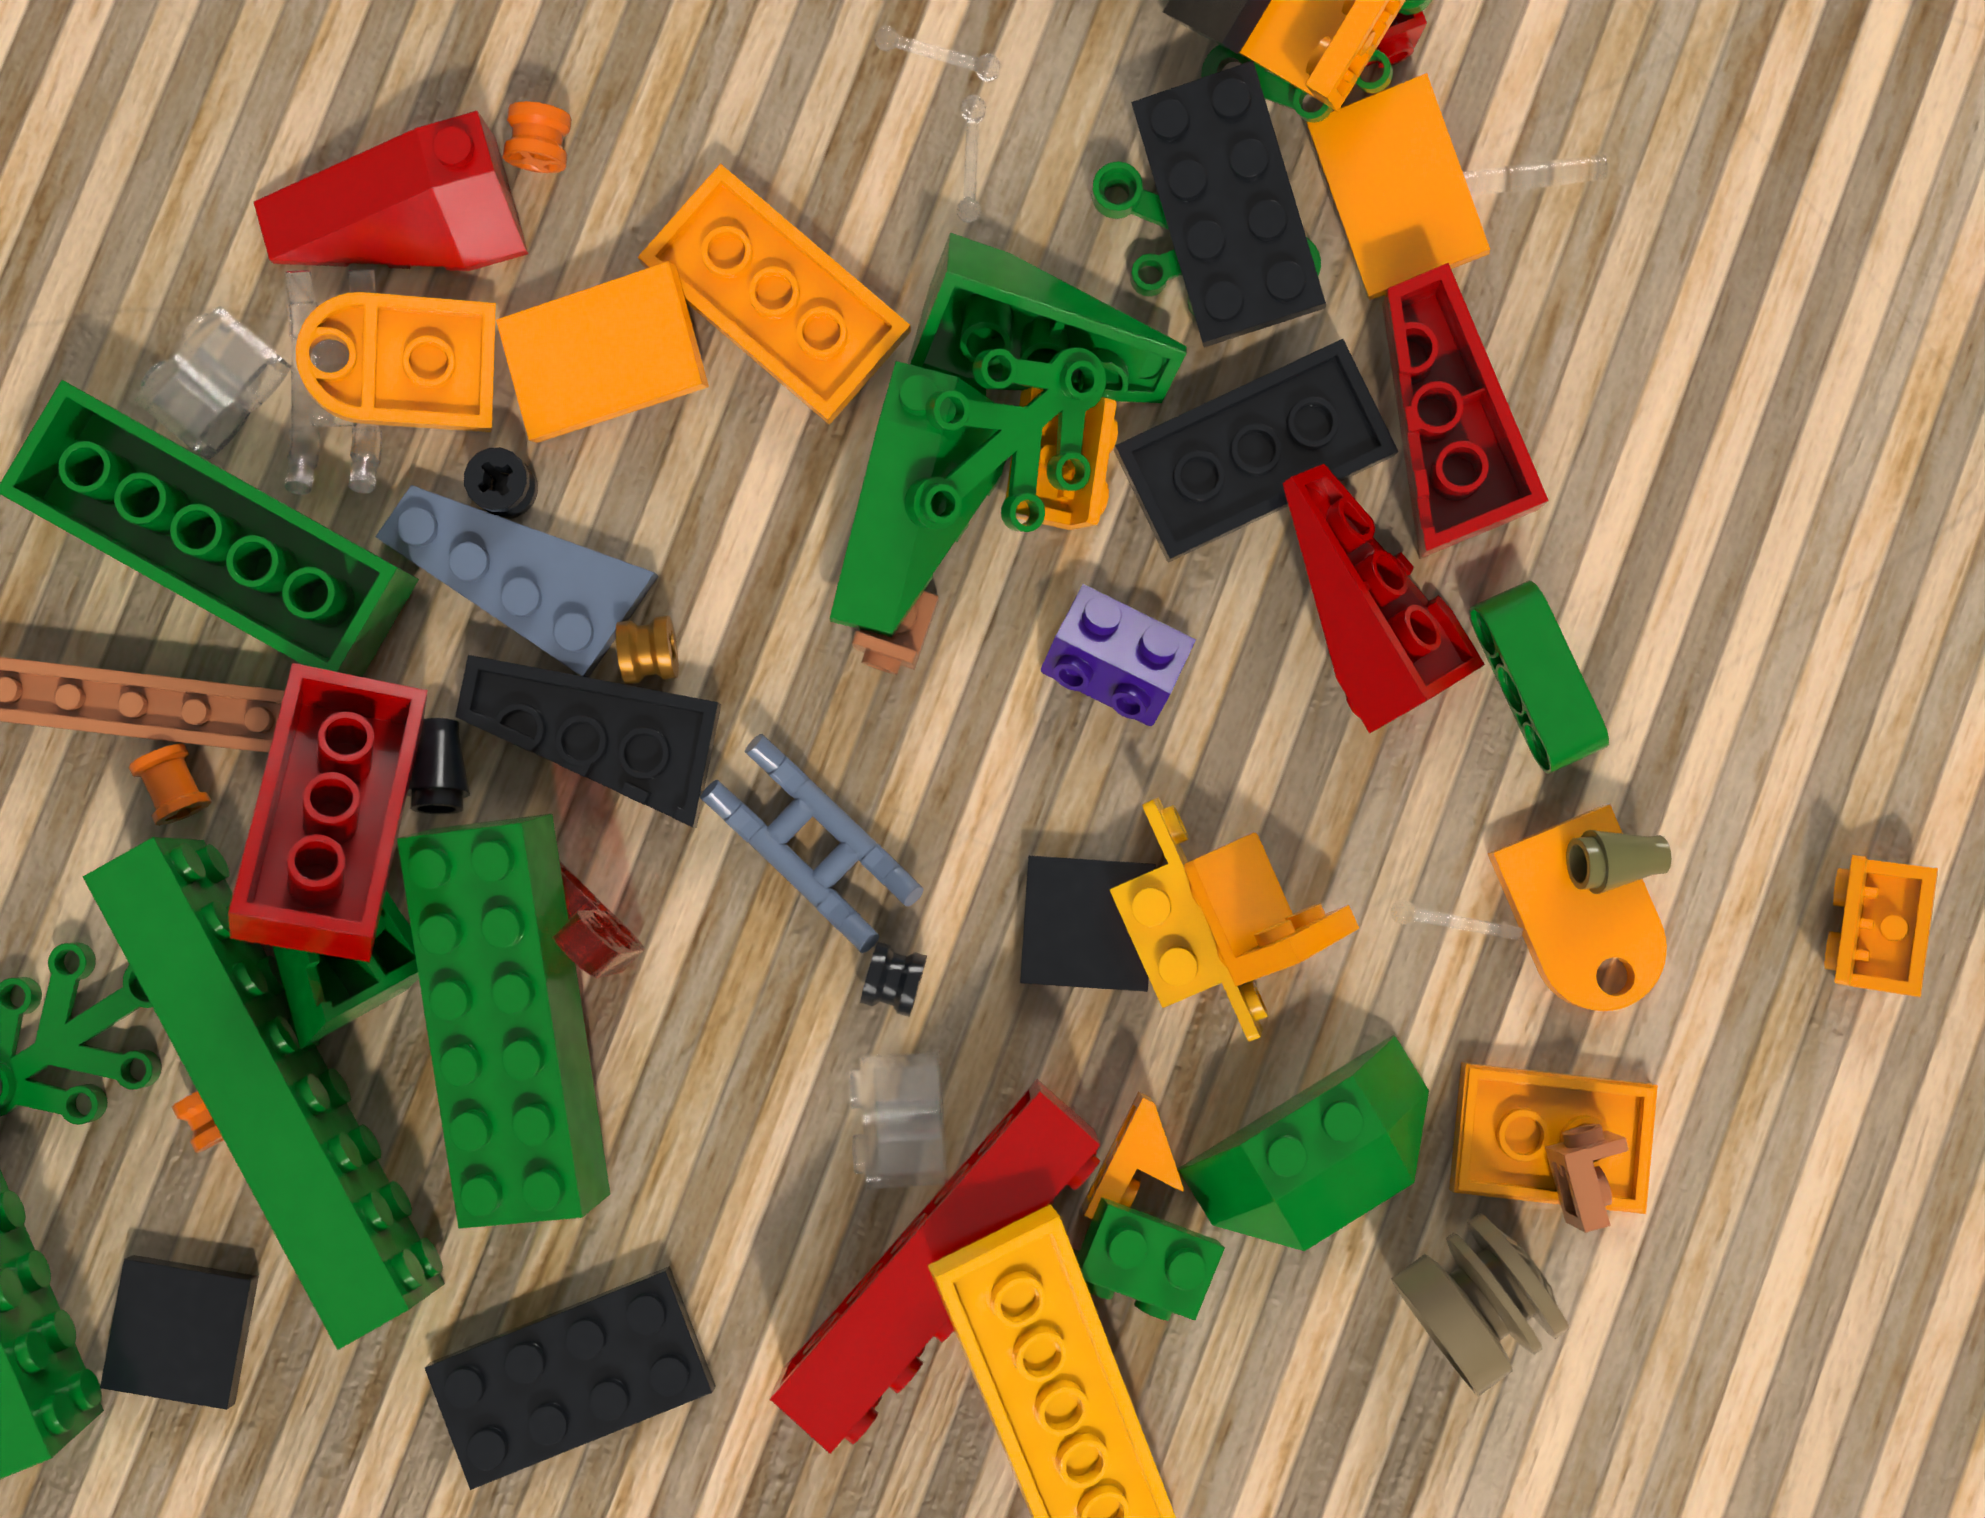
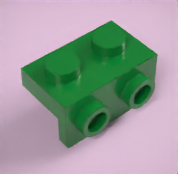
(1147, 1260)

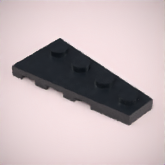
(614, 733)

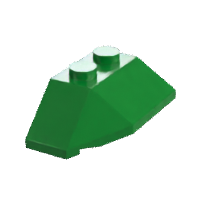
(1318, 1154)

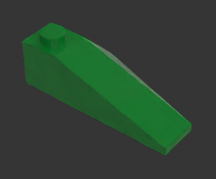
(999, 301)
(887, 554)

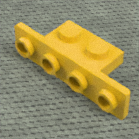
(1173, 930)

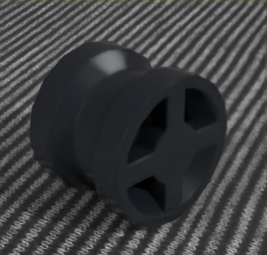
(511, 493)
(893, 979)

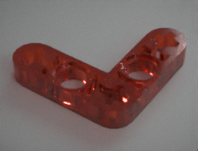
(593, 933)

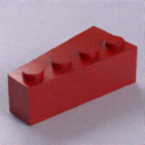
(1454, 421)

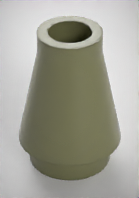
(1611, 859)

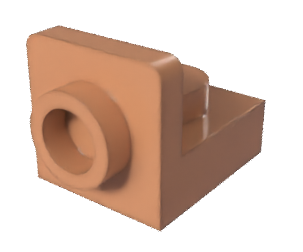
(905, 645)
(1580, 1185)

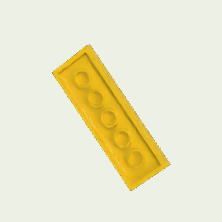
(1049, 1374)

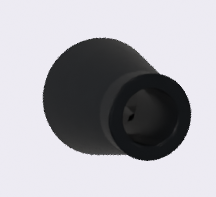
(438, 770)

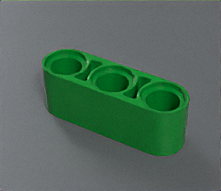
(1539, 677)

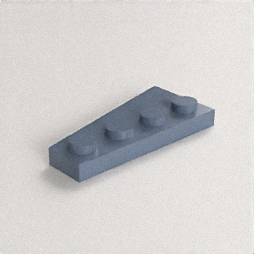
(527, 579)

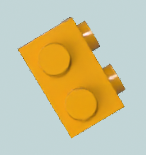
(1084, 506)
(1882, 926)

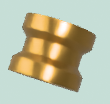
(647, 650)

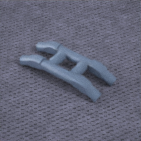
(773, 839)

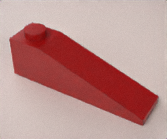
(405, 203)
(1379, 628)

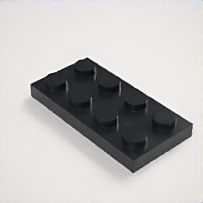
(1229, 204)
(1232, 454)
(570, 1378)

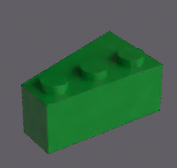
(335, 990)

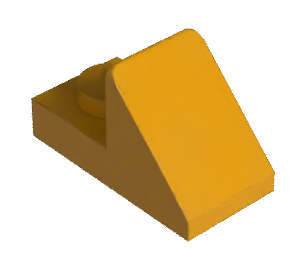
(1139, 1146)

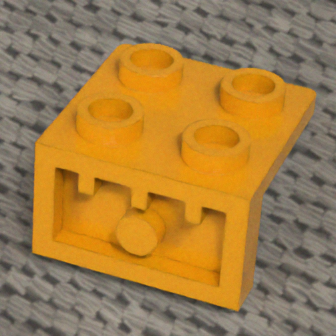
(1320, 43)
(1251, 914)

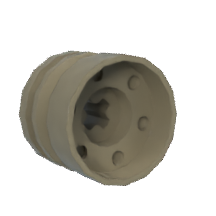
(1481, 1303)

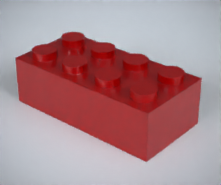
(328, 814)

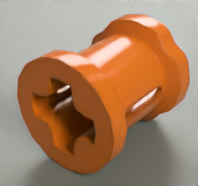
(170, 784)

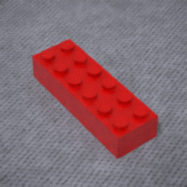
(896, 1307)

